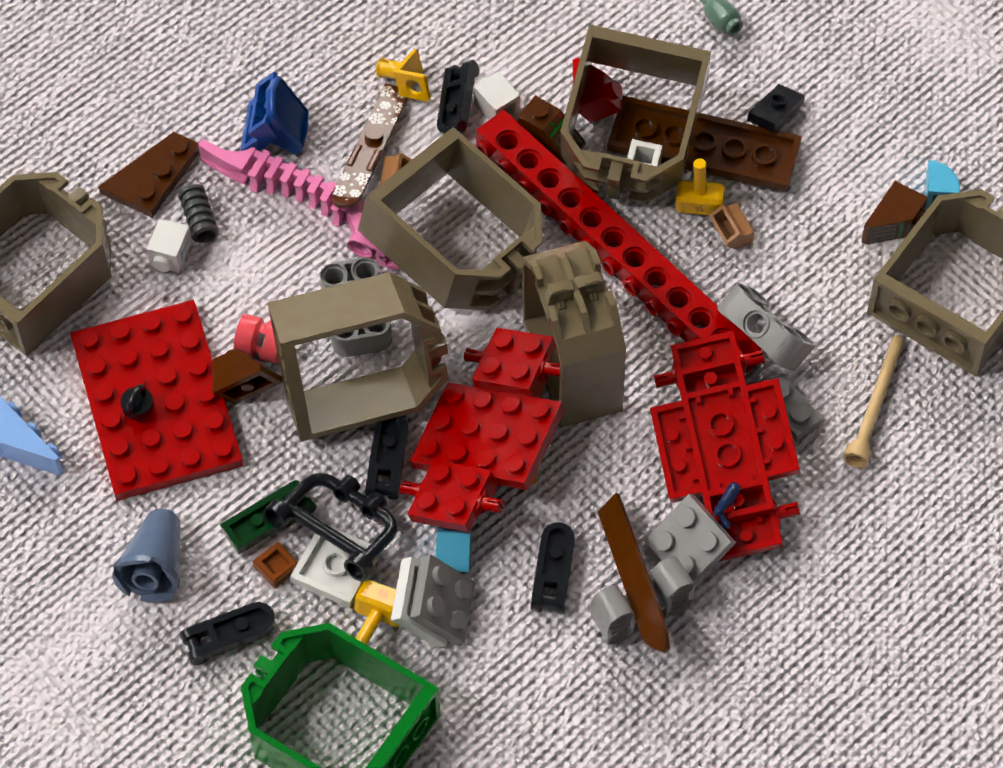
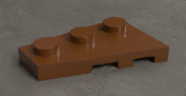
(153, 175)

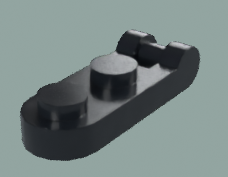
(456, 96)
(387, 457)
(553, 567)
(228, 631)

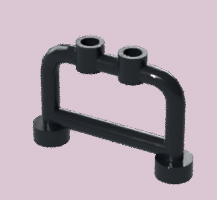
(359, 563)

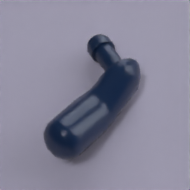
(726, 501)

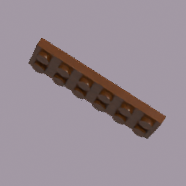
(728, 146)

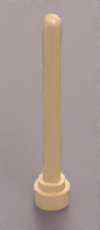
(858, 451)

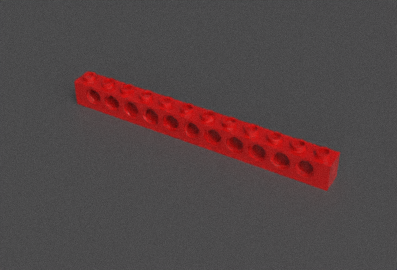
(610, 229)

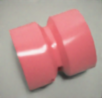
(250, 337)

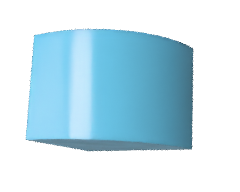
(939, 181)
(454, 548)

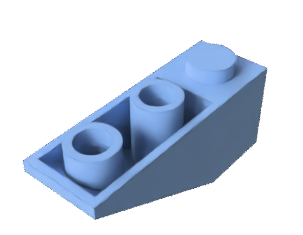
(24, 443)

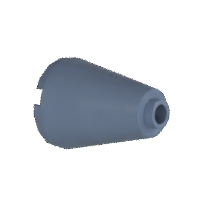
(151, 559)

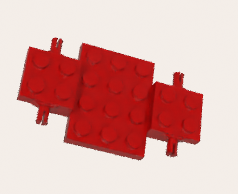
(486, 432)
(726, 436)

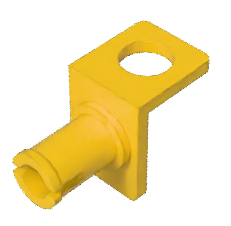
(406, 75)

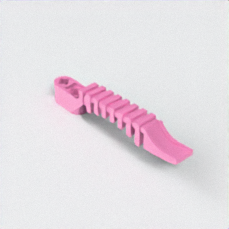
(261, 166)

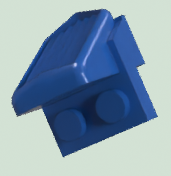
(275, 117)

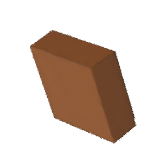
(275, 564)

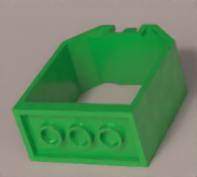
(325, 642)

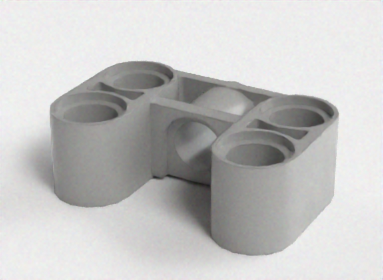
(361, 340)
(778, 341)
(613, 611)

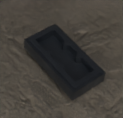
(776, 108)

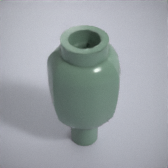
(723, 16)

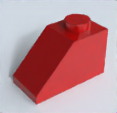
(600, 96)

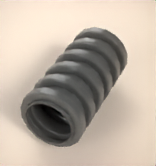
(198, 213)

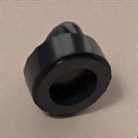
(137, 402)

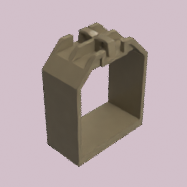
(645, 57)
(81, 216)
(421, 261)
(572, 303)
(920, 316)
(368, 397)

